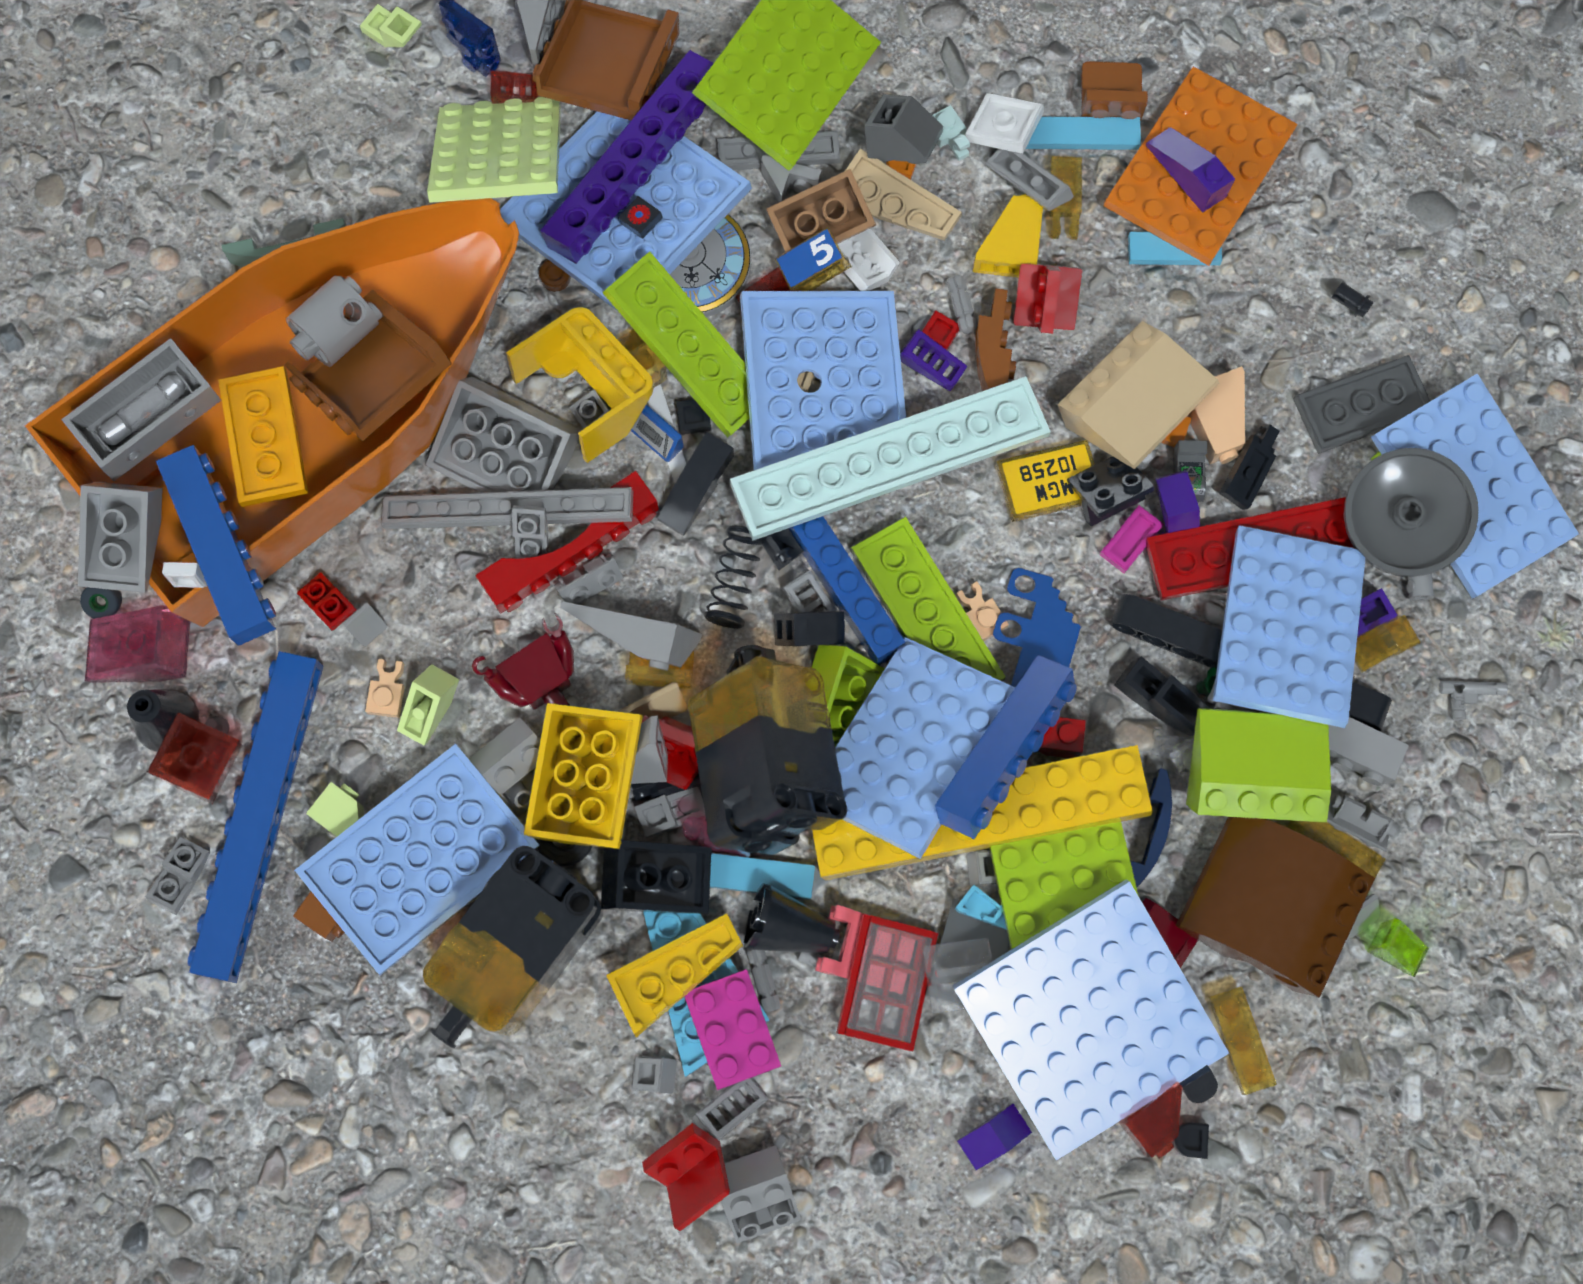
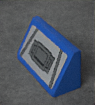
(658, 434)

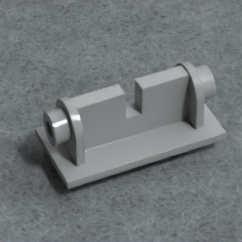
(600, 574)
(1347, 816)

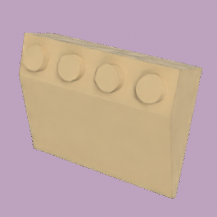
(1136, 395)

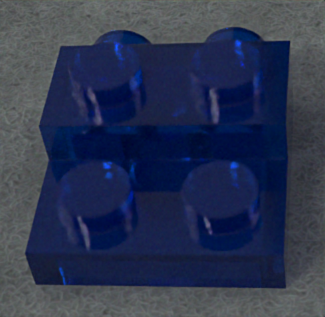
(472, 37)

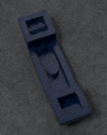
(1161, 798)

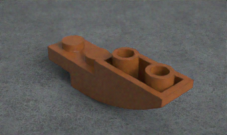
(991, 354)

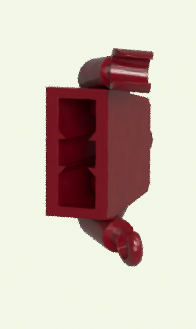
(535, 672)

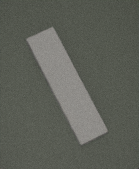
(744, 154)

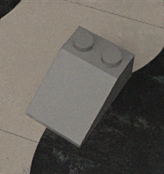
(538, 23)
(118, 535)

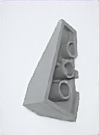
(647, 638)

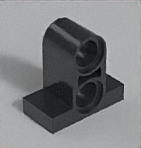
(809, 628)

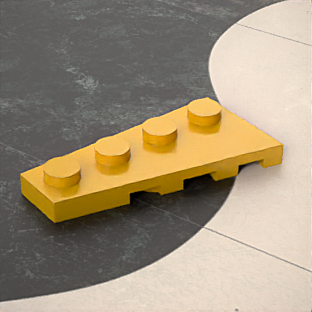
(669, 973)

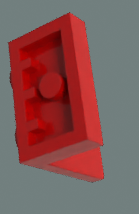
(693, 1173)

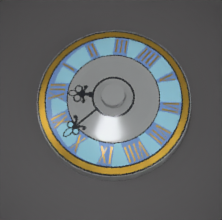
(716, 268)

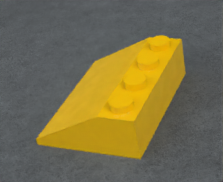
(583, 776)

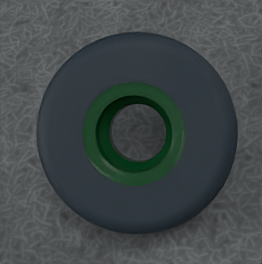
(94, 610)

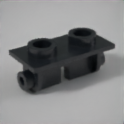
(782, 548)

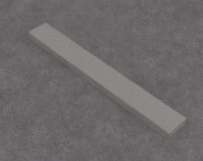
(496, 507)

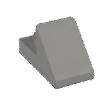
(780, 179)

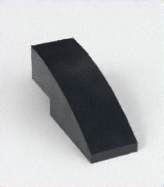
(696, 483)
(1160, 695)

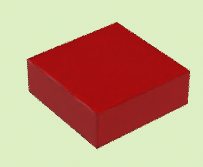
(941, 329)

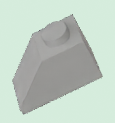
(651, 754)

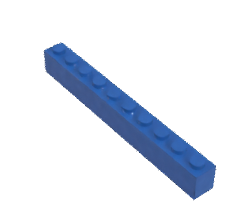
(256, 818)

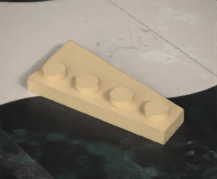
(901, 200)

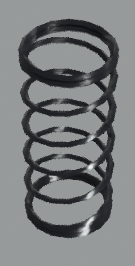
(717, 619)

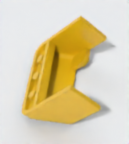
(585, 345)

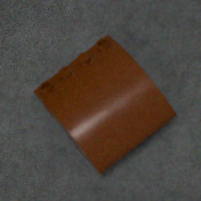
(1276, 902)

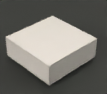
(184, 574)

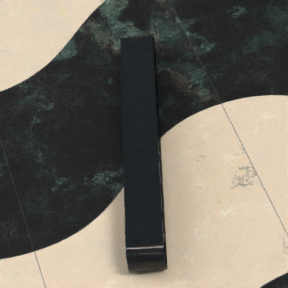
(1202, 644)

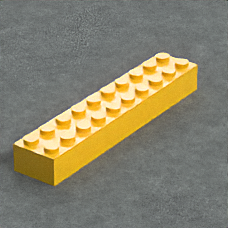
(1039, 803)

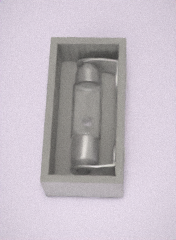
(141, 410)

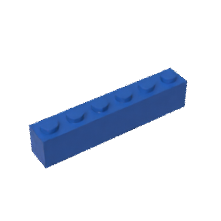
(216, 545)
(848, 589)
(1006, 747)

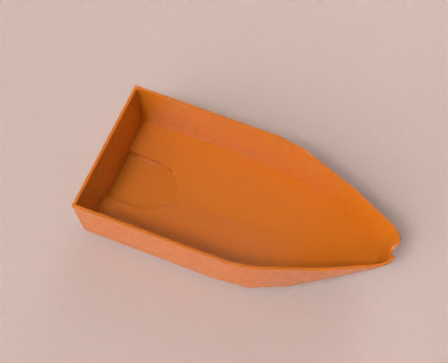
(427, 261)

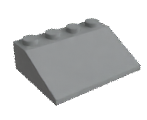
(500, 442)

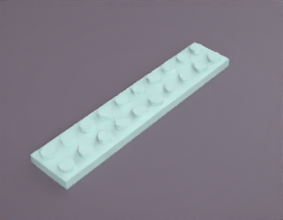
(889, 458)

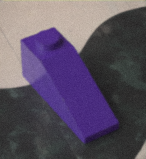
(1192, 167)

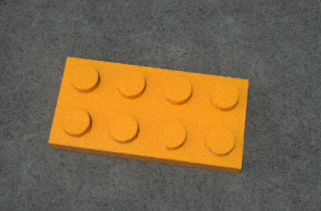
(262, 436)

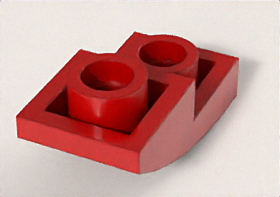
(326, 601)

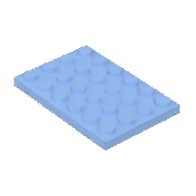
(1515, 504)
(1290, 627)
(913, 742)
(415, 859)

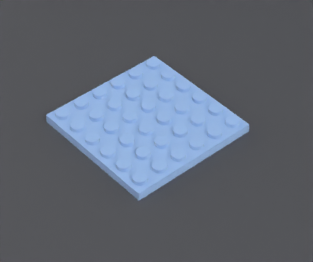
(687, 188)
(1090, 1019)

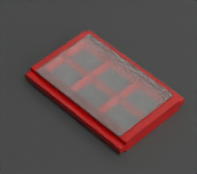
(886, 983)

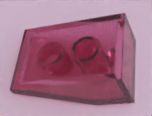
(137, 647)

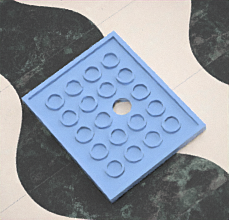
(845, 343)

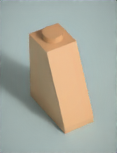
(1222, 417)

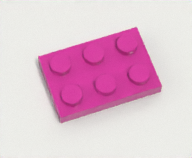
(732, 1029)

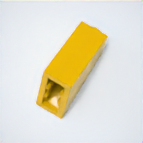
(1012, 239)

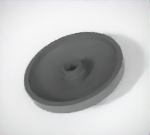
(1411, 512)

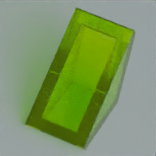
(1398, 946)

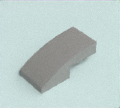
(670, 811)

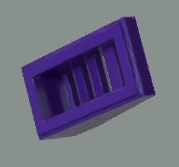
(938, 352)

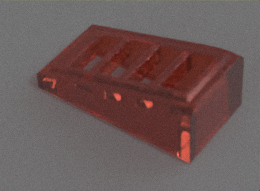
(511, 80)

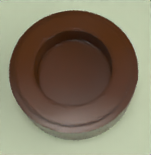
(553, 277)

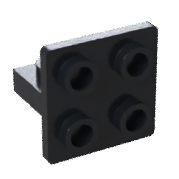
(1109, 489)

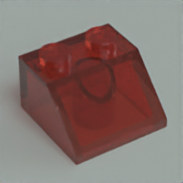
(195, 758)

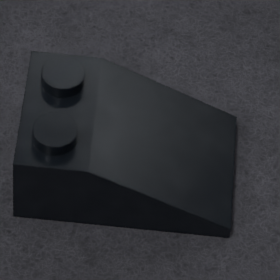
(656, 878)

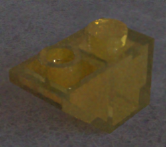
(644, 356)

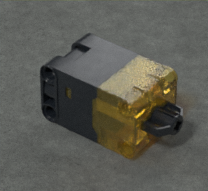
(765, 754)
(511, 945)

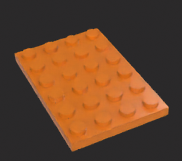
(1232, 128)

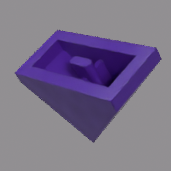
(1178, 502)
(994, 1137)

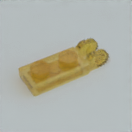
(1070, 172)

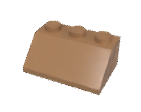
(829, 204)

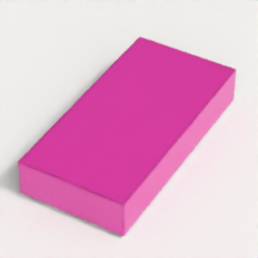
(1131, 539)

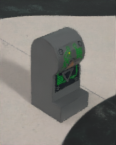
(1191, 457)

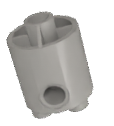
(322, 326)

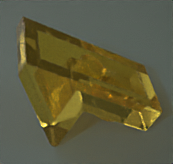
(1384, 643)

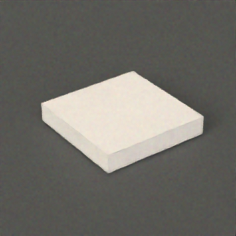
(1004, 123)

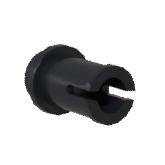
(1352, 299)

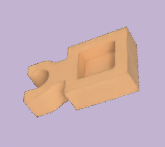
(981, 613)
(386, 695)

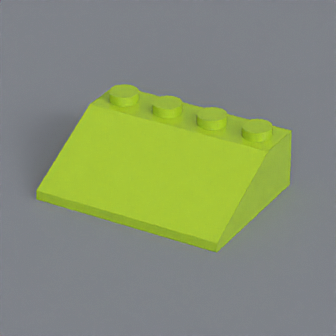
(1259, 766)

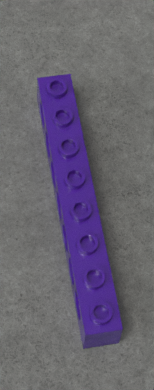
(628, 161)

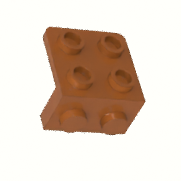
(1112, 90)

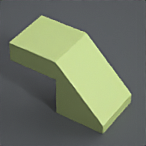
(390, 28)

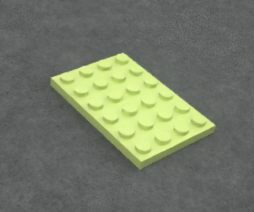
(495, 150)

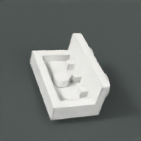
(870, 260)

